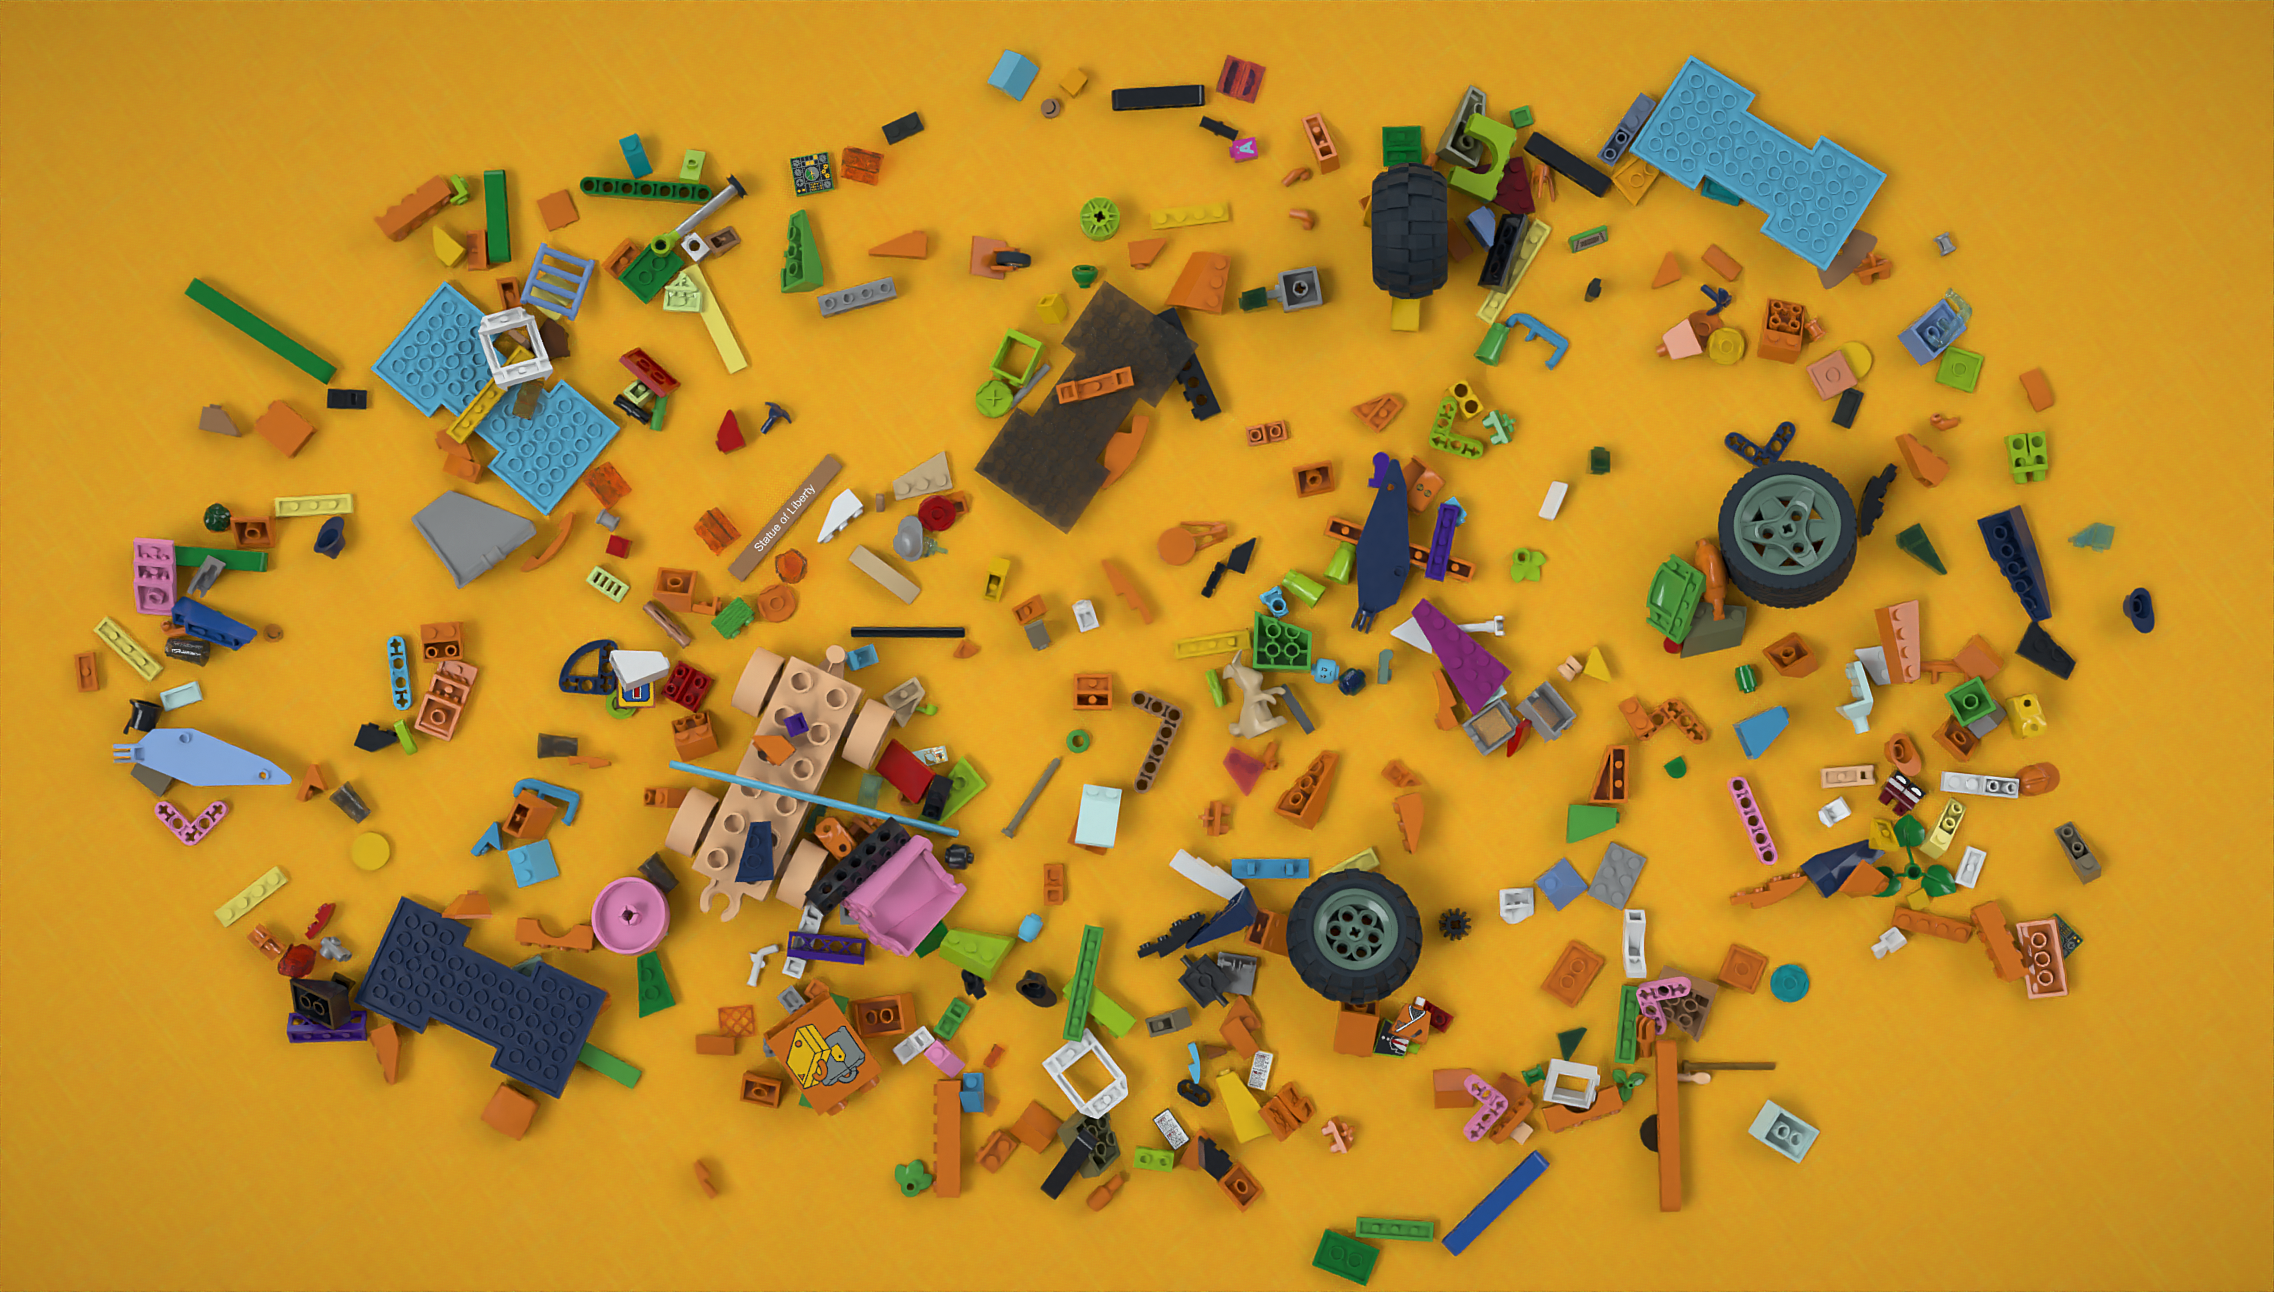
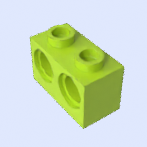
(1153, 1159)

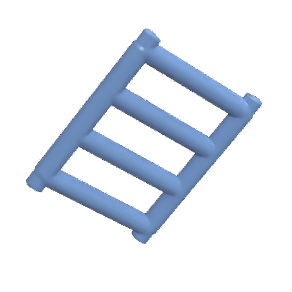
(582, 281)

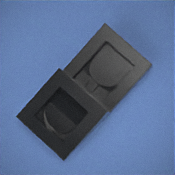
(346, 399)

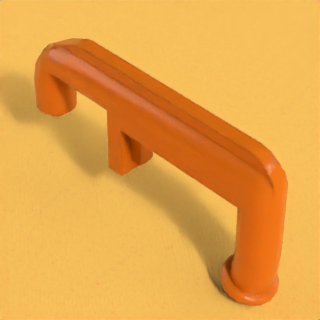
(1940, 667)

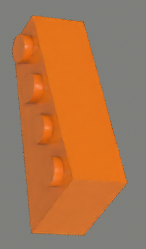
(415, 209)
(1900, 640)

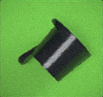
(143, 715)

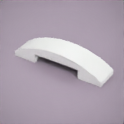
(810, 923)

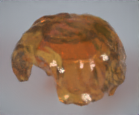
(791, 566)

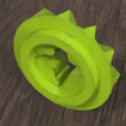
(620, 713)

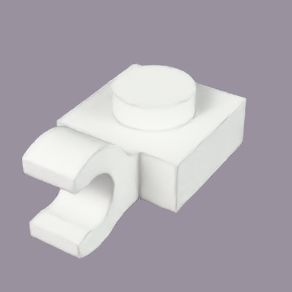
(1890, 941)

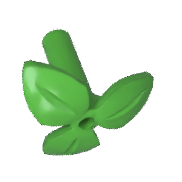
(1625, 1091)

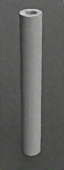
(1023, 391)

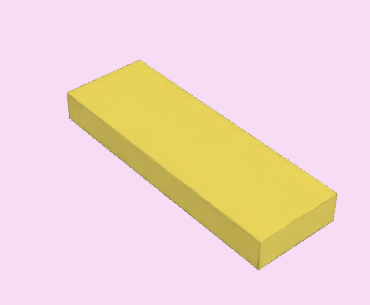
(1364, 861)

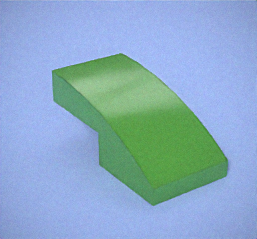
(951, 1019)

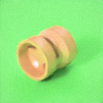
(1566, 669)

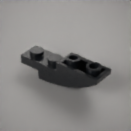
(1870, 507)
(1180, 932)

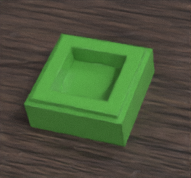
(1521, 117)

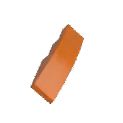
(1122, 586)

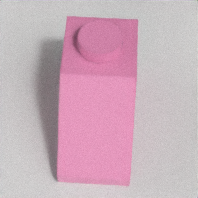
(944, 1058)

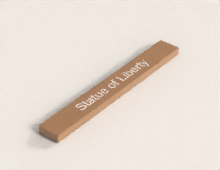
(785, 518)

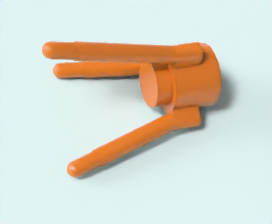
(1542, 174)
(1217, 531)

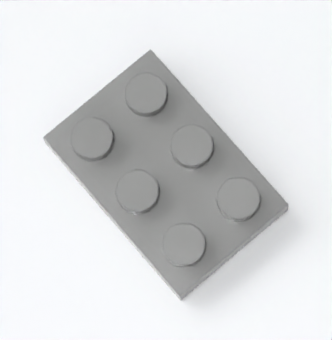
(1616, 876)

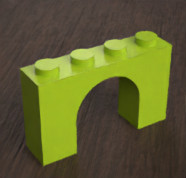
(1499, 140)

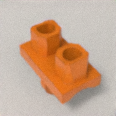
(1872, 265)
(1212, 818)
(858, 824)
(266, 942)
(1342, 1134)

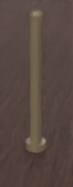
(1031, 798)

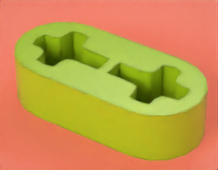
(405, 737)

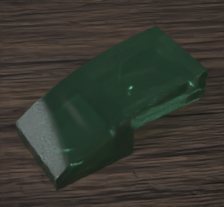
(820, 810)

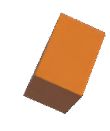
(1667, 273)

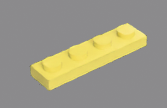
(251, 896)

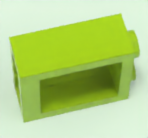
(1002, 351)

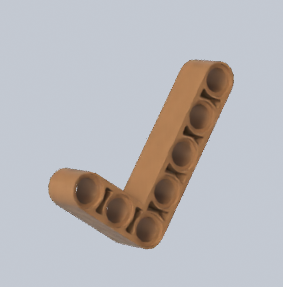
(1165, 742)

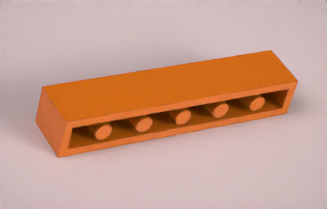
(948, 1138)

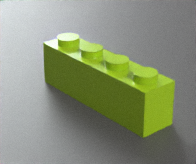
(1105, 1011)

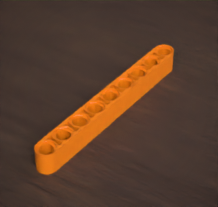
(1668, 1125)

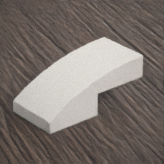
(913, 1045)

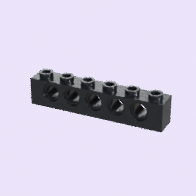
(1211, 407)
(857, 866)

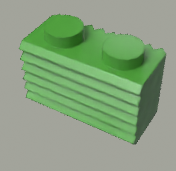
(733, 618)

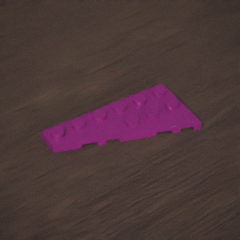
(1467, 663)

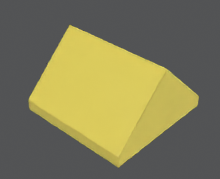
(551, 297)

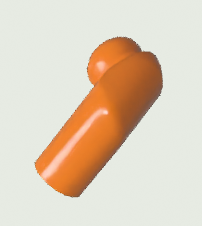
(1268, 757)

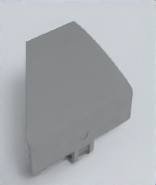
(470, 534)

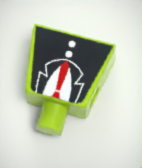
(1391, 1045)

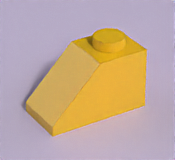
(447, 249)
(995, 579)

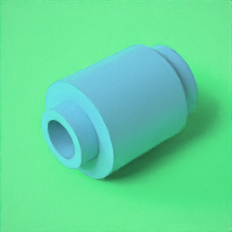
(1030, 927)

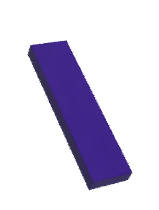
(1441, 542)

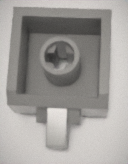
(1288, 283)

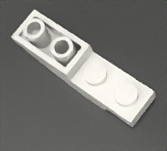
(1979, 784)

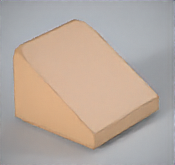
(1521, 1132)

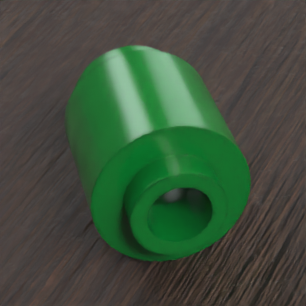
(1746, 679)

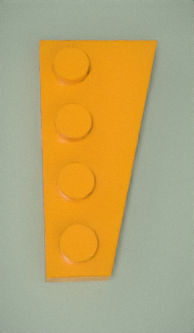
(1634, 179)

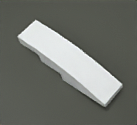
(1205, 875)

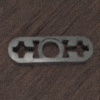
(1297, 710)

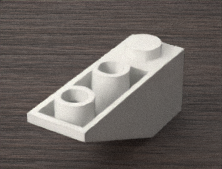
(841, 511)

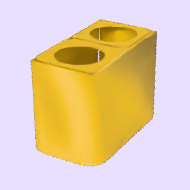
(1405, 315)
(1462, 400)

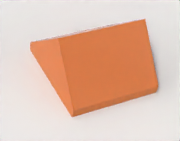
(1314, 479)
(254, 532)
(1978, 659)
(1956, 740)
(1450, 1088)
(760, 1089)
(1036, 1127)
(1240, 1186)

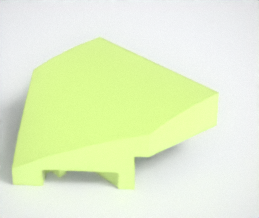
(683, 296)

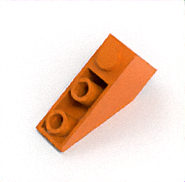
(389, 1045)

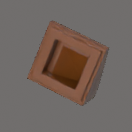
(1214, 1051)

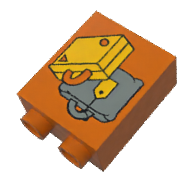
(823, 1054)

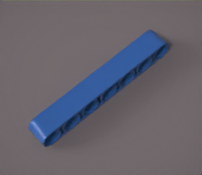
(1495, 1203)

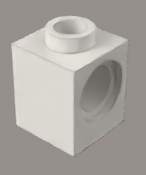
(698, 255)

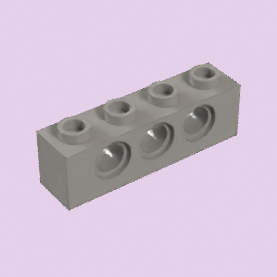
(857, 297)

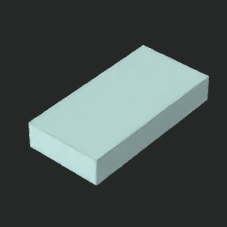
(181, 696)

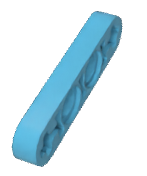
(396, 673)

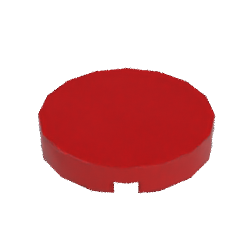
(936, 513)

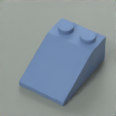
(1917, 333)

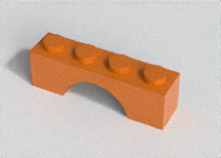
(531, 931)
(1606, 1101)

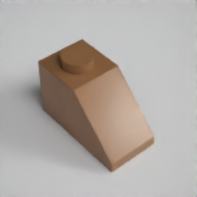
(218, 421)

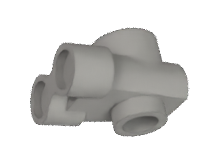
(332, 948)

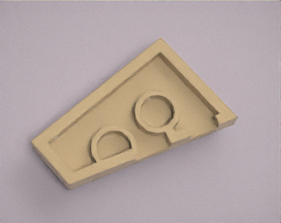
(925, 479)

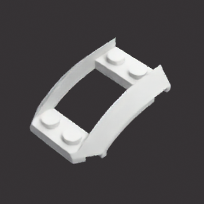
(521, 371)
(1072, 1052)

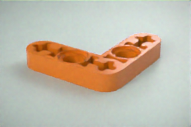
(1668, 715)

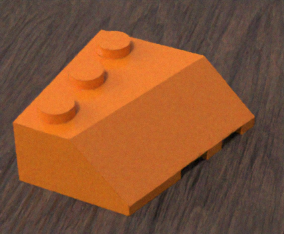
(1201, 283)

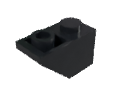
(373, 739)
(937, 797)
(1211, 1159)

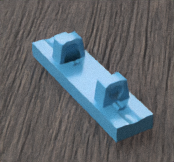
(1270, 868)

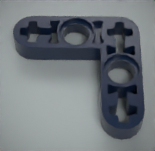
(1766, 452)

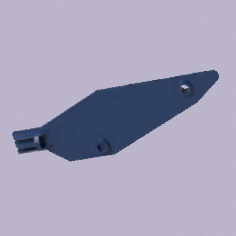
(1383, 549)

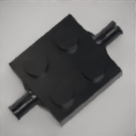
(1204, 981)

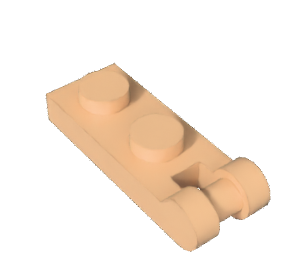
(1846, 776)

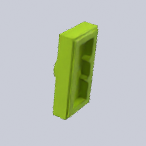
(692, 166)

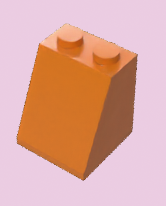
(1356, 1029)

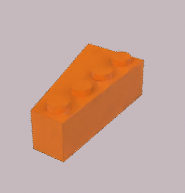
(1998, 942)

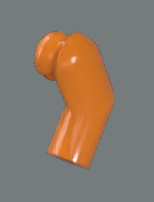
(1294, 174)
(1304, 216)
(1942, 424)
(172, 631)

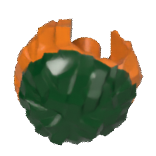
(217, 518)

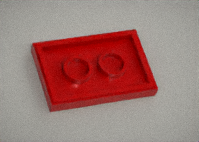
(650, 372)
(905, 771)

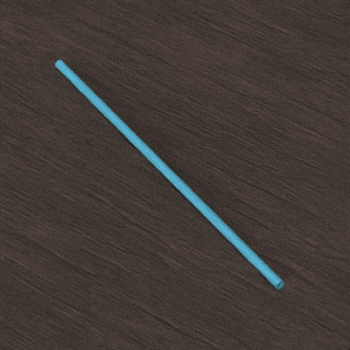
(811, 798)

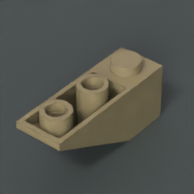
(2078, 853)

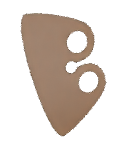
(1853, 253)

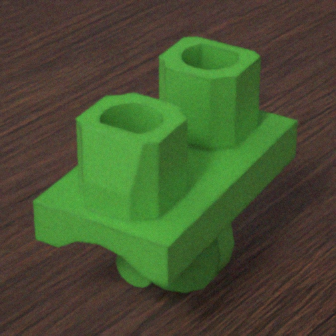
(1502, 434)

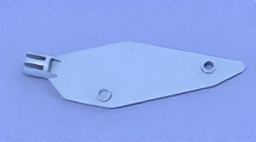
(200, 759)

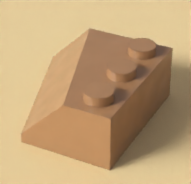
(1690, 1010)

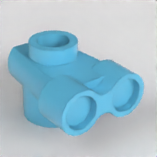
(1272, 599)

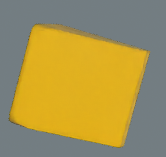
(1917, 899)

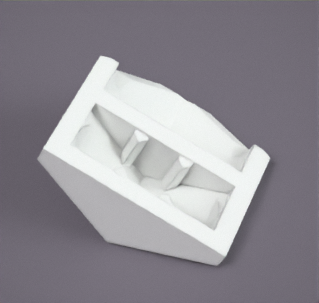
(1516, 904)

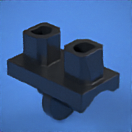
(973, 984)

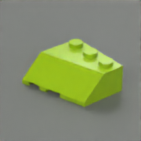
(976, 950)

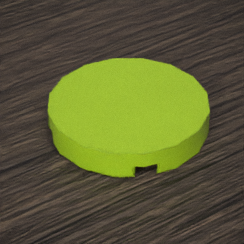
(994, 399)

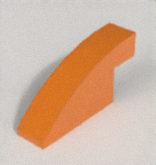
(1123, 449)

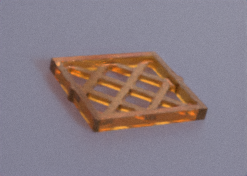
(750, 1020)

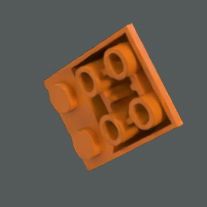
(1781, 331)
(1921, 462)
(1411, 816)
(1268, 932)

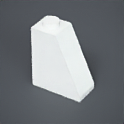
(638, 667)

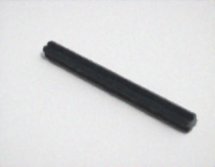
(909, 632)

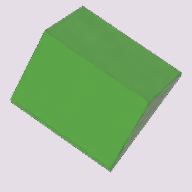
(1970, 701)

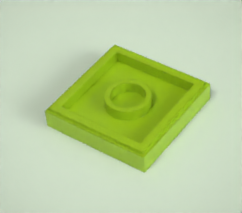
(1959, 369)

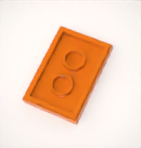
(1572, 974)

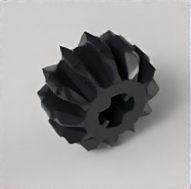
(1455, 917)

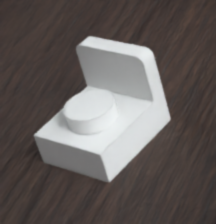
(1085, 615)

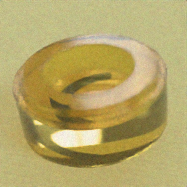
(273, 633)

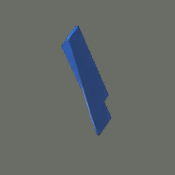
(210, 624)

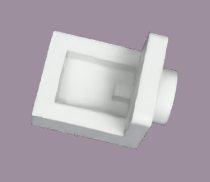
(1834, 812)

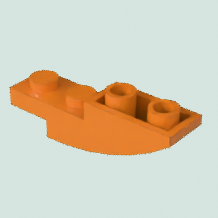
(1776, 890)

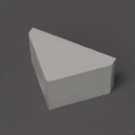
(1988, 722)

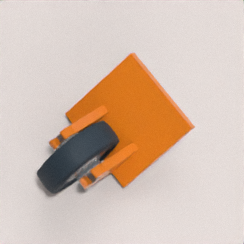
(992, 258)

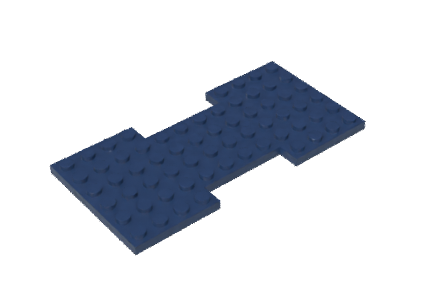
(530, 1020)

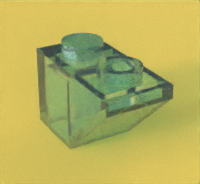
(2095, 535)

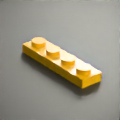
(1189, 216)

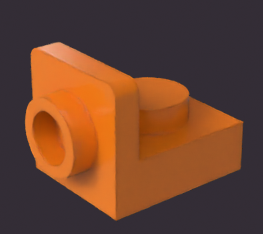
(703, 607)

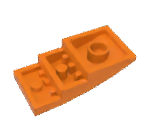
(446, 698)

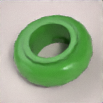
(1077, 733)

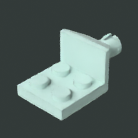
(1857, 710)

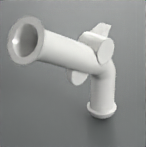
(759, 963)

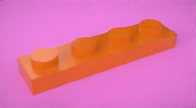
(1931, 924)

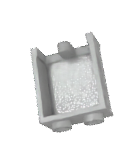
(1547, 712)
(1491, 726)

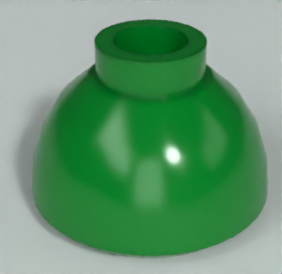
(1084, 275)

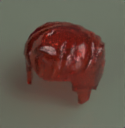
(297, 961)

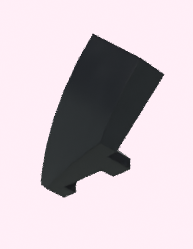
(1240, 556)

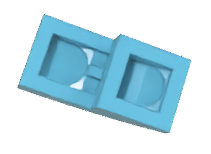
(1194, 1067)

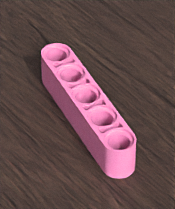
(1745, 813)

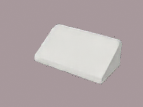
(1553, 500)

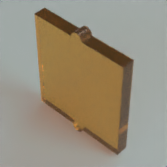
(1511, 1089)

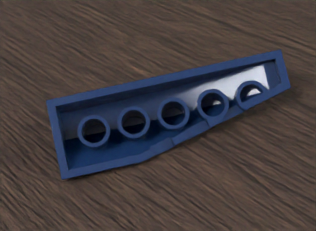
(2016, 554)

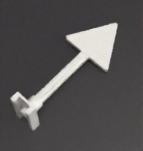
(1412, 633)

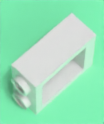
(1566, 1096)

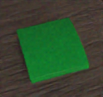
(1401, 144)

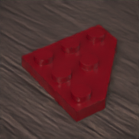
(1514, 188)

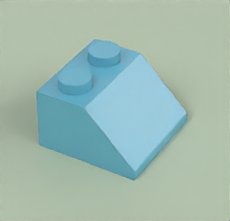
(533, 863)

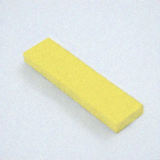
(314, 505)
(128, 649)

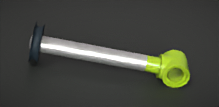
(697, 217)

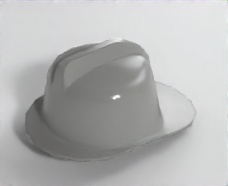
(909, 539)

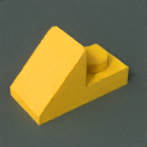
(1882, 836)

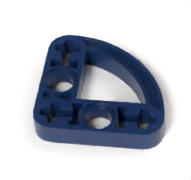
(597, 682)

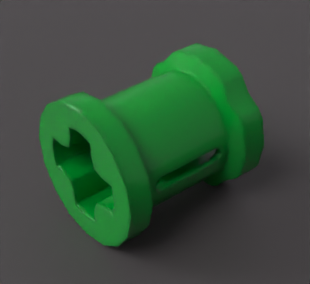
(1539, 1075)

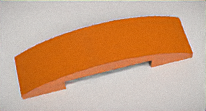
(1095, 386)
(566, 525)

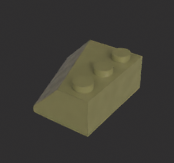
(1714, 635)
(1103, 1153)

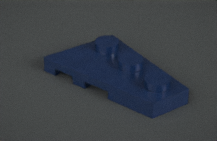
(757, 856)

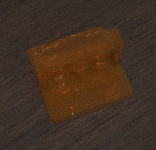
(861, 165)
(607, 484)
(716, 530)

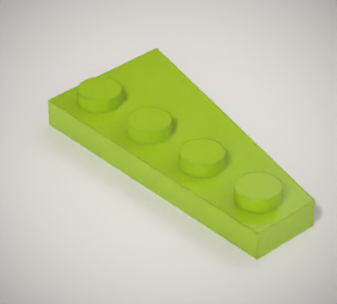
(965, 786)

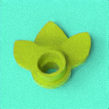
(1529, 567)

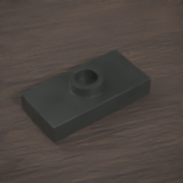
(1593, 290)

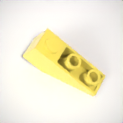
(1943, 829)

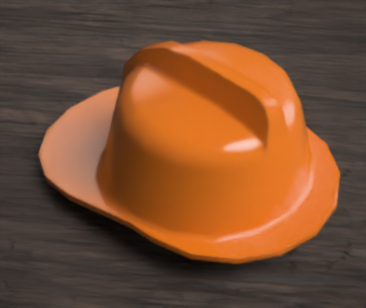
(1902, 754)
(2037, 779)

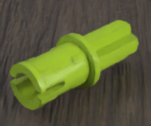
(1215, 688)

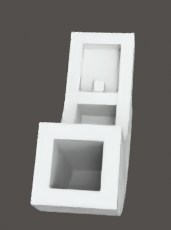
(1633, 943)

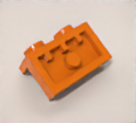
(996, 1151)

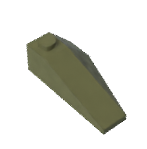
(1456, 146)

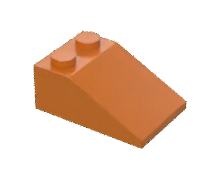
(884, 1015)

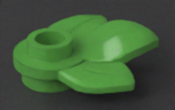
(913, 1175)

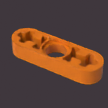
(1511, 1120)

